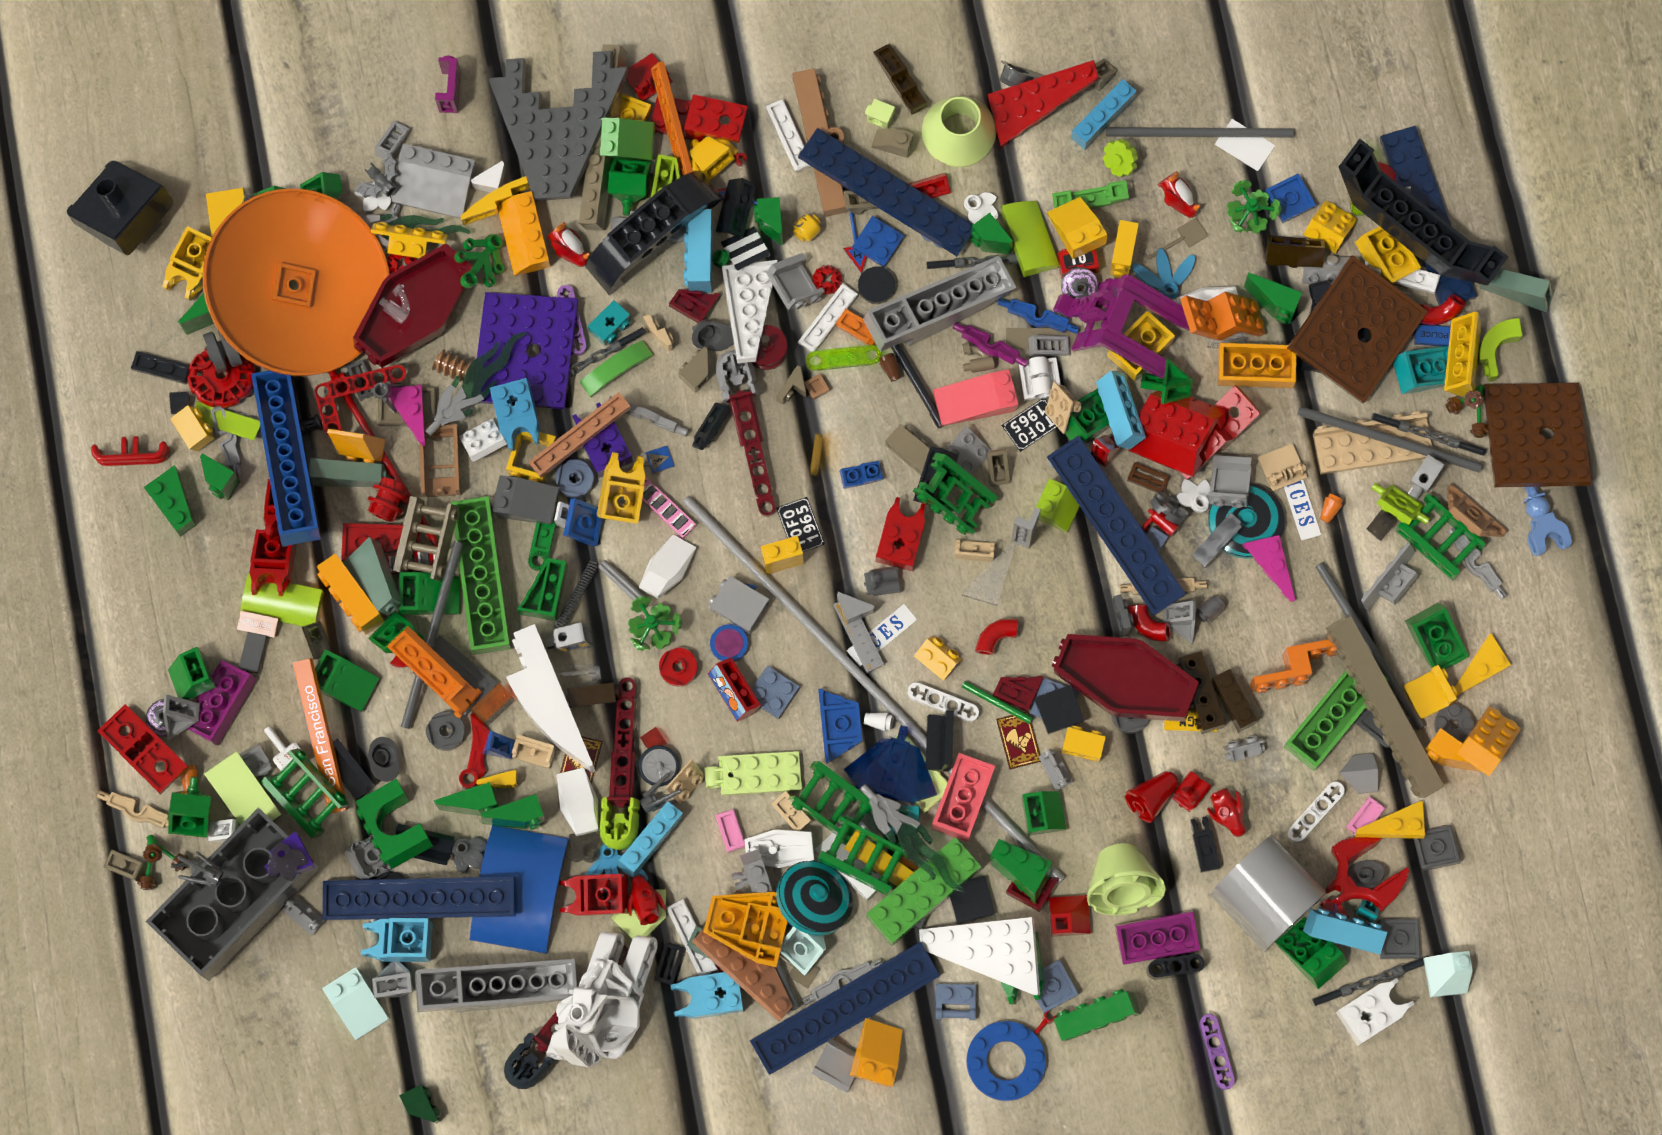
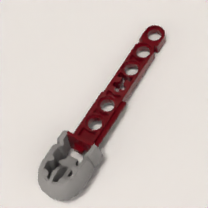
(742, 403)

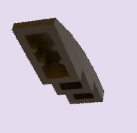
(900, 78)

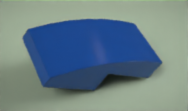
(861, 475)

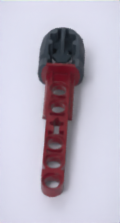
(518, 1075)

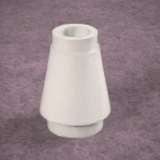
(881, 721)

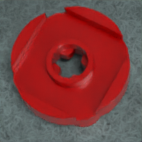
(673, 657)

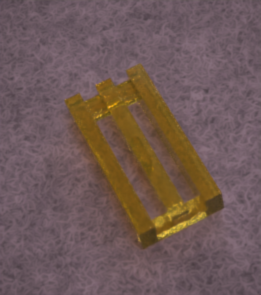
(816, 456)

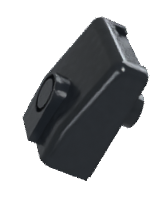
(121, 207)

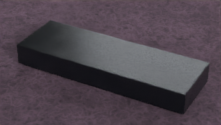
(160, 367)

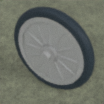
(656, 763)

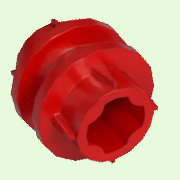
(387, 500)

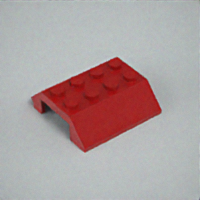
(1177, 431)

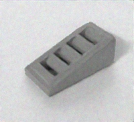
(382, 148)
(1032, 344)

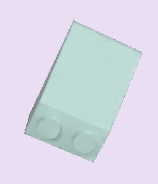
(355, 1003)

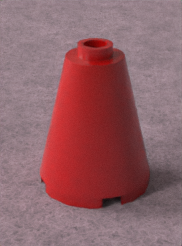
(1151, 795)

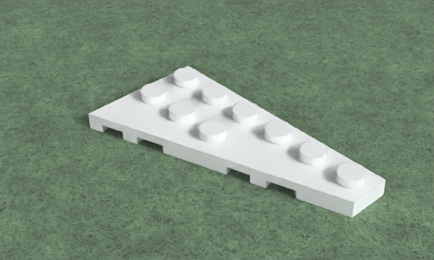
(747, 302)

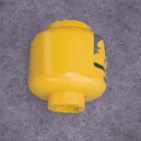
(806, 227)

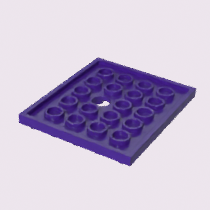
(547, 323)

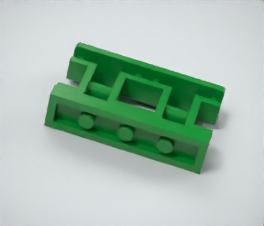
(964, 482)

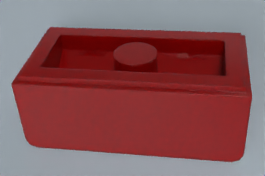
(933, 186)

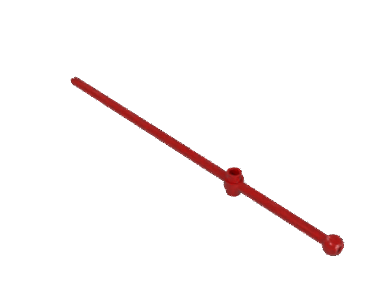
(367, 430)

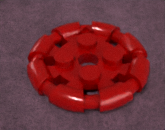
(220, 386)

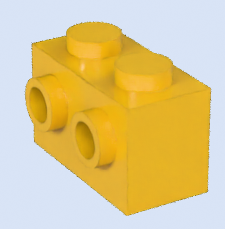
(193, 428)
(1083, 744)

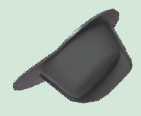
(1016, 75)
(712, 335)
(384, 759)

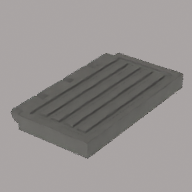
(466, 669)

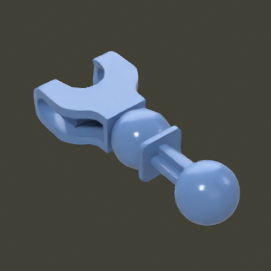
(1544, 523)

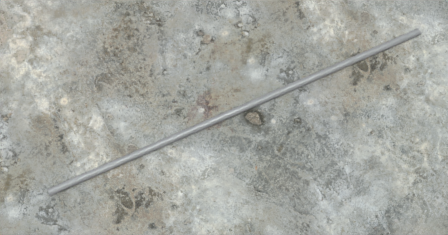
(849, 665)

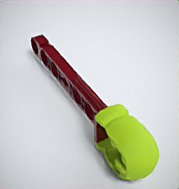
(621, 795)

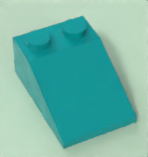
(1421, 369)

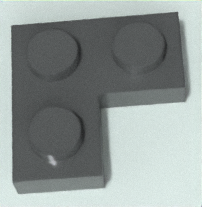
(1124, 619)

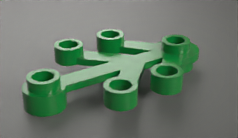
(470, 279)

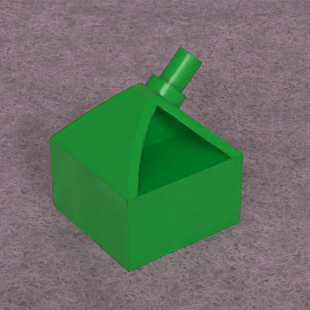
(629, 181)
(189, 811)

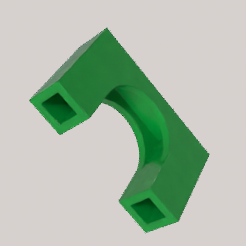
(374, 809)

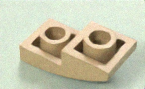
(661, 336)

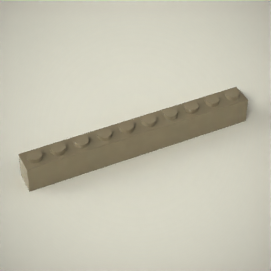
(596, 179)
(1384, 707)

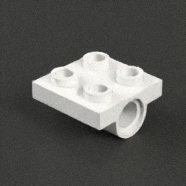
(1038, 377)
(482, 440)

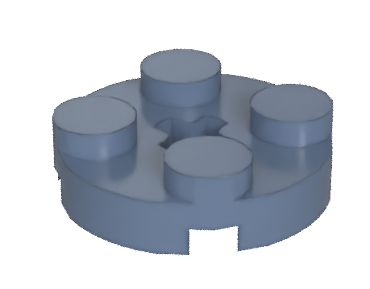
(581, 487)

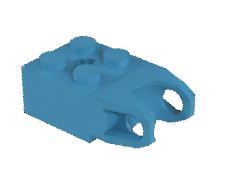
(516, 418)

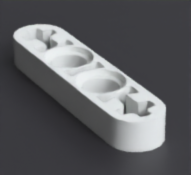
(942, 704)
(1317, 813)

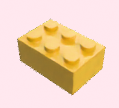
(1149, 333)

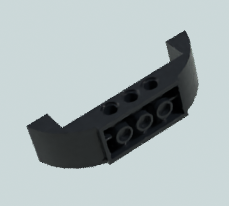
(650, 227)

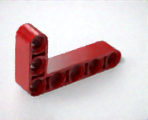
(351, 388)

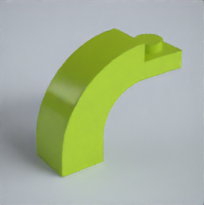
(1501, 333)

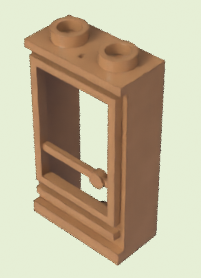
(441, 486)

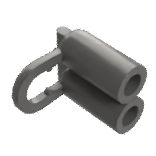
(882, 581)

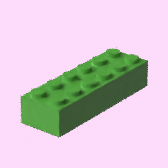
(1327, 722)
(920, 894)

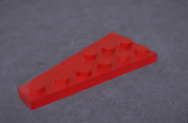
(1031, 101)

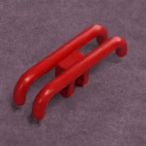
(135, 458)

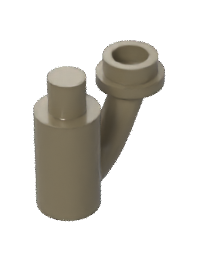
(980, 364)

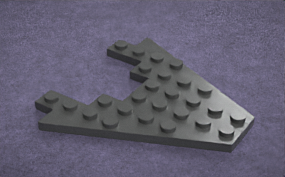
(557, 141)

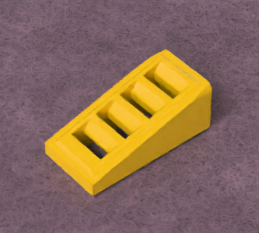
(503, 780)

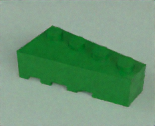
(1096, 1015)

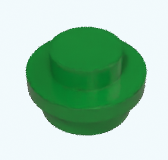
(721, 258)

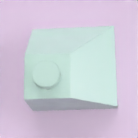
(802, 949)
(1448, 973)

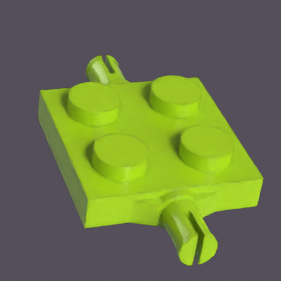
(1399, 504)

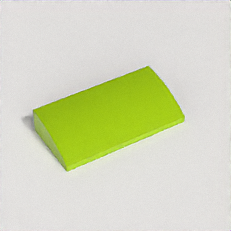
(1029, 237)
(297, 606)

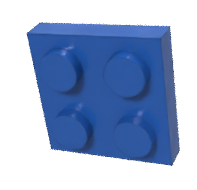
(1292, 196)
(877, 241)
(582, 522)

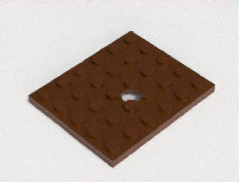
(1330, 333)
(1517, 448)

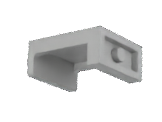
(793, 282)
(1230, 481)
(739, 604)

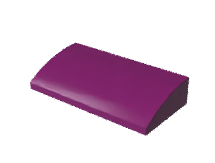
(222, 703)
(1157, 937)

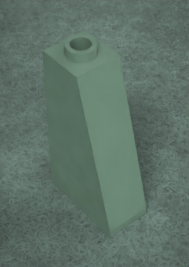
(1522, 289)
(345, 473)
(373, 575)

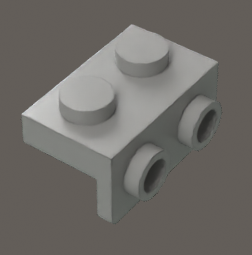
(256, 760)

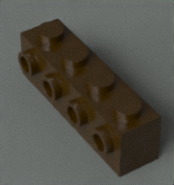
(1205, 702)

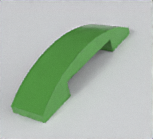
(1095, 197)
(615, 366)

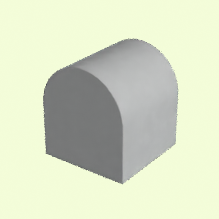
(1267, 893)

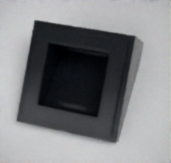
(178, 401)

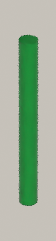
(997, 702)

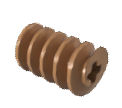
(450, 366)

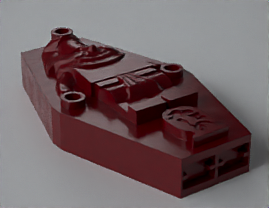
(433, 296)
(1125, 677)

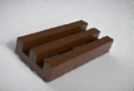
(1150, 471)

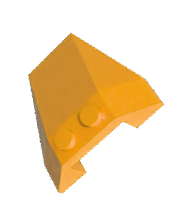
(748, 925)

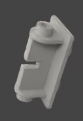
(1251, 745)
(1055, 769)
(303, 915)

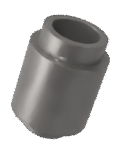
(1210, 609)

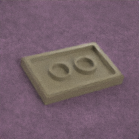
(387, 417)

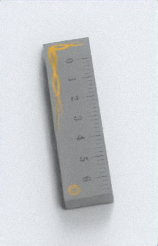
(861, 642)

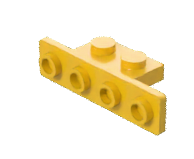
(406, 240)

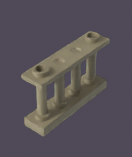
(409, 534)

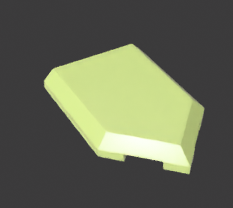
(631, 924)

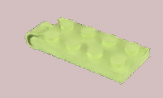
(755, 773)

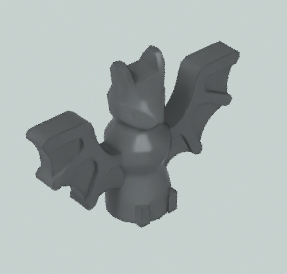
(382, 182)

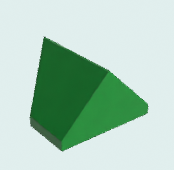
(1175, 384)

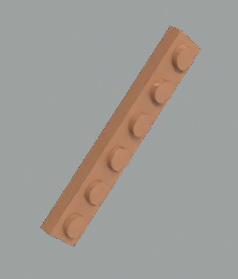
(579, 435)

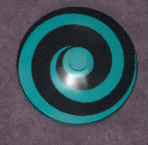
(1262, 518)
(814, 898)

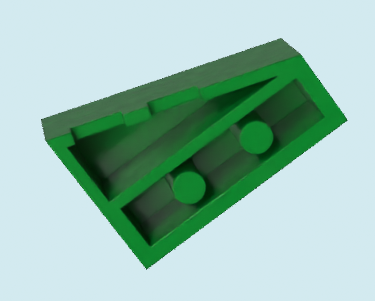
(546, 592)

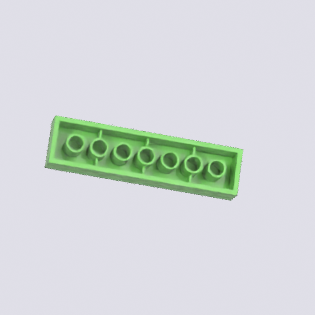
(481, 577)

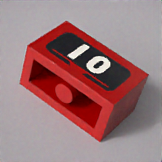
(1087, 261)

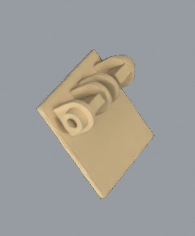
(1060, 405)
(1282, 467)
(686, 780)

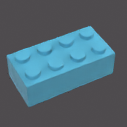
(699, 252)

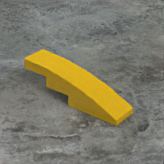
(488, 205)

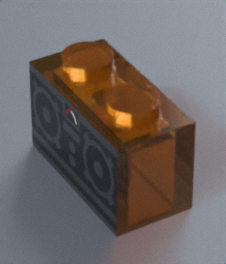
(493, 704)

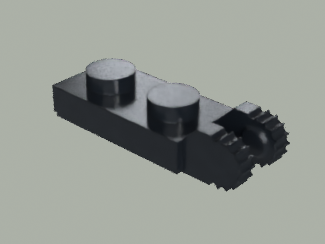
(1205, 847)

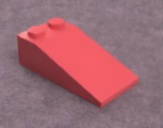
(976, 398)
(963, 797)

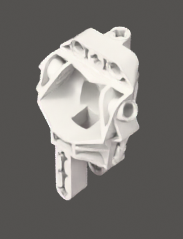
(606, 1005)

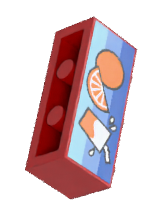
(734, 689)

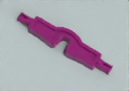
(998, 349)

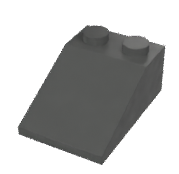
(525, 500)

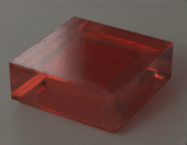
(653, 738)

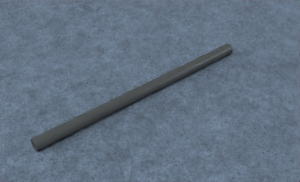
(1199, 132)
(1389, 439)
(1348, 611)
(433, 629)

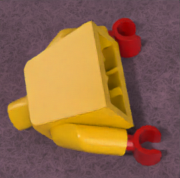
(713, 156)

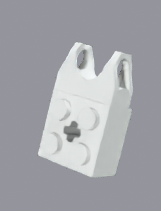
(1377, 1006)

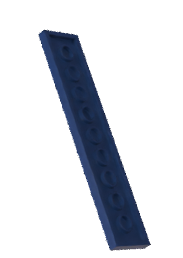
(1409, 162)
(886, 192)
(1116, 525)
(419, 898)
(844, 1008)

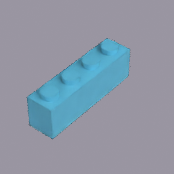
(1120, 409)
(650, 839)
(1345, 931)

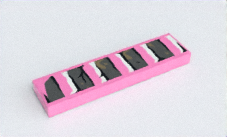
(667, 509)

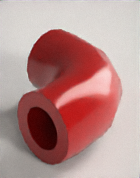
(1444, 312)
(1147, 626)
(993, 633)

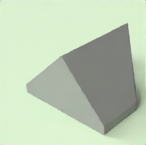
(1181, 618)
(179, 715)
(1362, 773)
(392, 981)

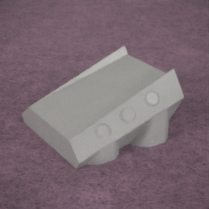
(365, 859)
(835, 1065)

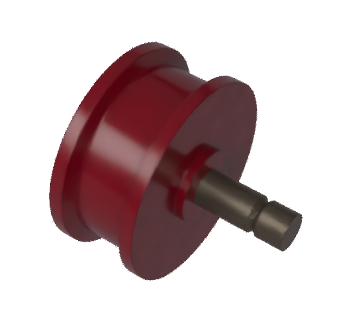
(772, 349)

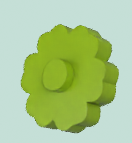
(1120, 157)

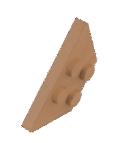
(1472, 515)

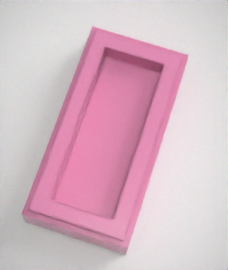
(1367, 814)
(730, 831)

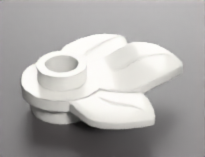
(372, 203)
(984, 206)
(1192, 493)

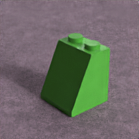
(627, 139)

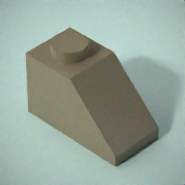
(893, 141)

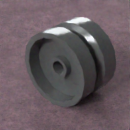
(219, 350)

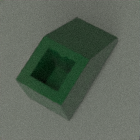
(418, 1104)

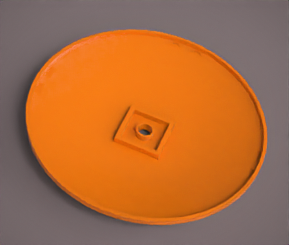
(298, 239)

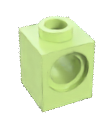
(880, 113)

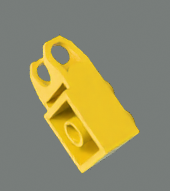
(185, 263)
(622, 484)

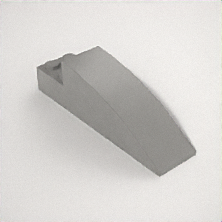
(938, 305)
(494, 985)

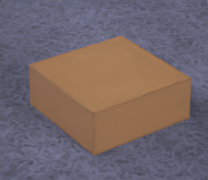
(816, 386)

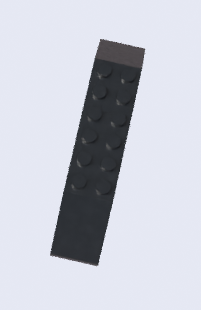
(1414, 222)

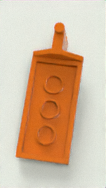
(434, 671)

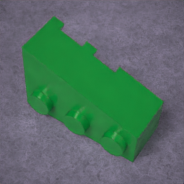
(171, 499)
(1022, 867)

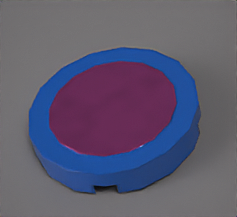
(729, 642)

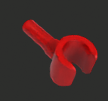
(1045, 1021)

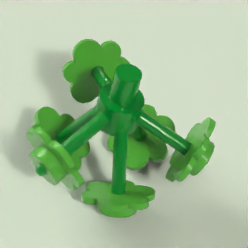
(1255, 202)
(661, 616)

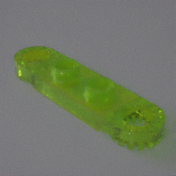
(843, 358)

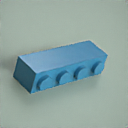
(1103, 114)

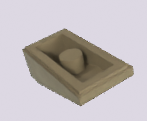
(125, 865)

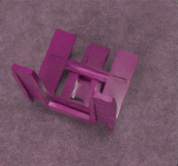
(1117, 298)

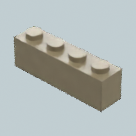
(908, 447)

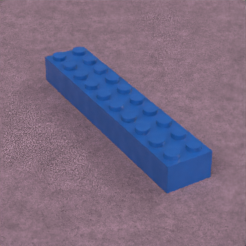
(285, 458)

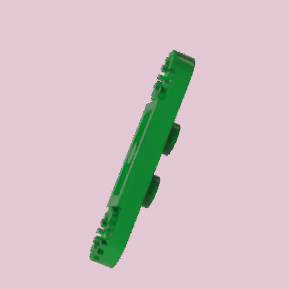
(542, 542)

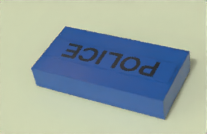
(1432, 335)

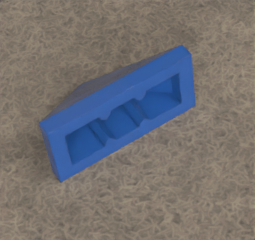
(498, 745)

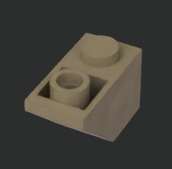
(696, 372)

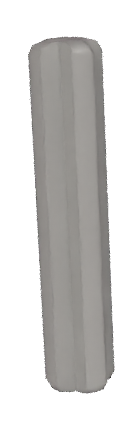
(619, 580)

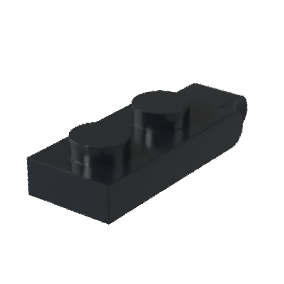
(710, 425)

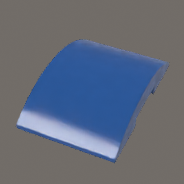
(538, 866)

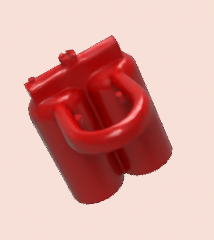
(1159, 519)
(1191, 791)

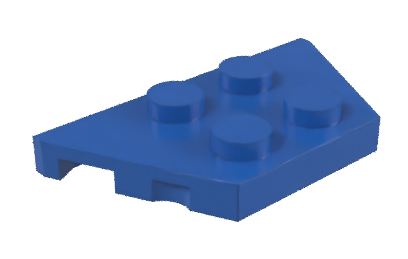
(839, 724)

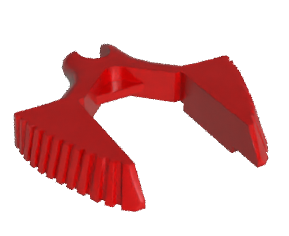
(1347, 852)

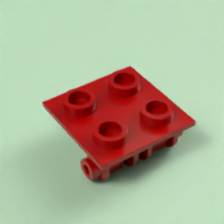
(641, 77)

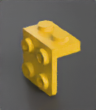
(1330, 225)
(1431, 692)

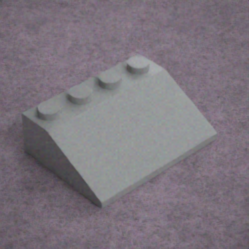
(433, 181)

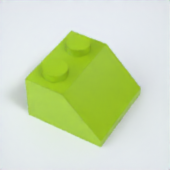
(1057, 506)

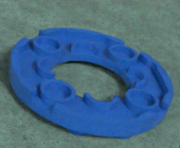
(1005, 1089)

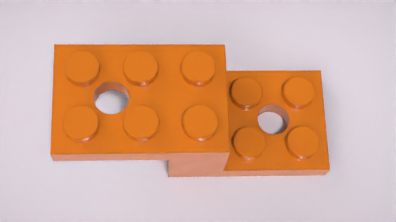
(1223, 316)
(1297, 666)

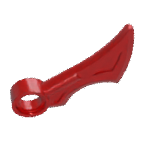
(476, 760)

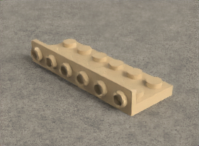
(1344, 451)

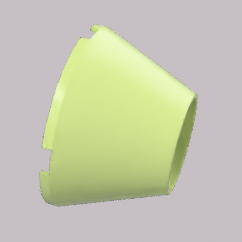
(953, 148)
(1123, 881)

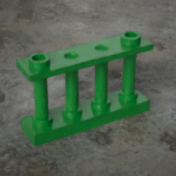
(1436, 555)
(835, 783)
(287, 799)
(847, 866)

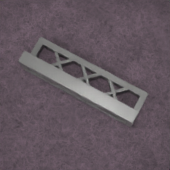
(1025, 530)

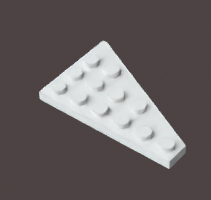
(995, 948)

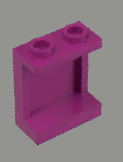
(449, 101)

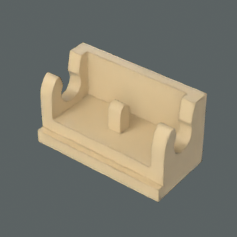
(974, 550)
(533, 751)
(796, 819)

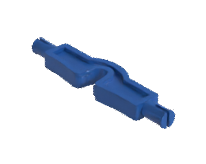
(1028, 312)

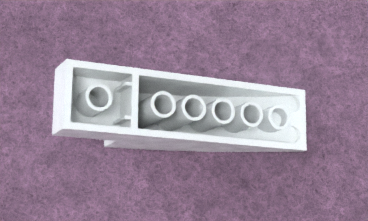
(543, 698)

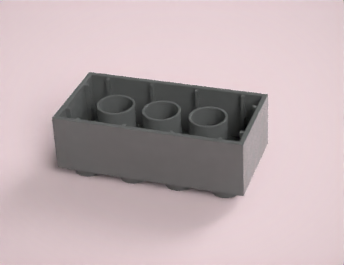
(217, 921)

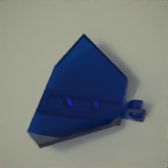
(893, 770)

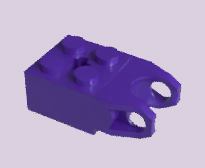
(608, 438)

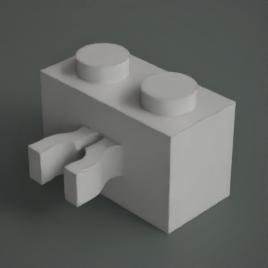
(754, 873)

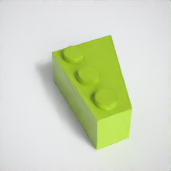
(665, 172)

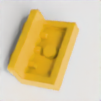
(938, 657)

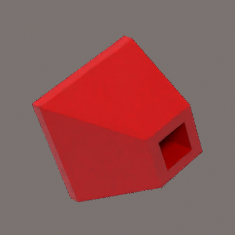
(1069, 916)

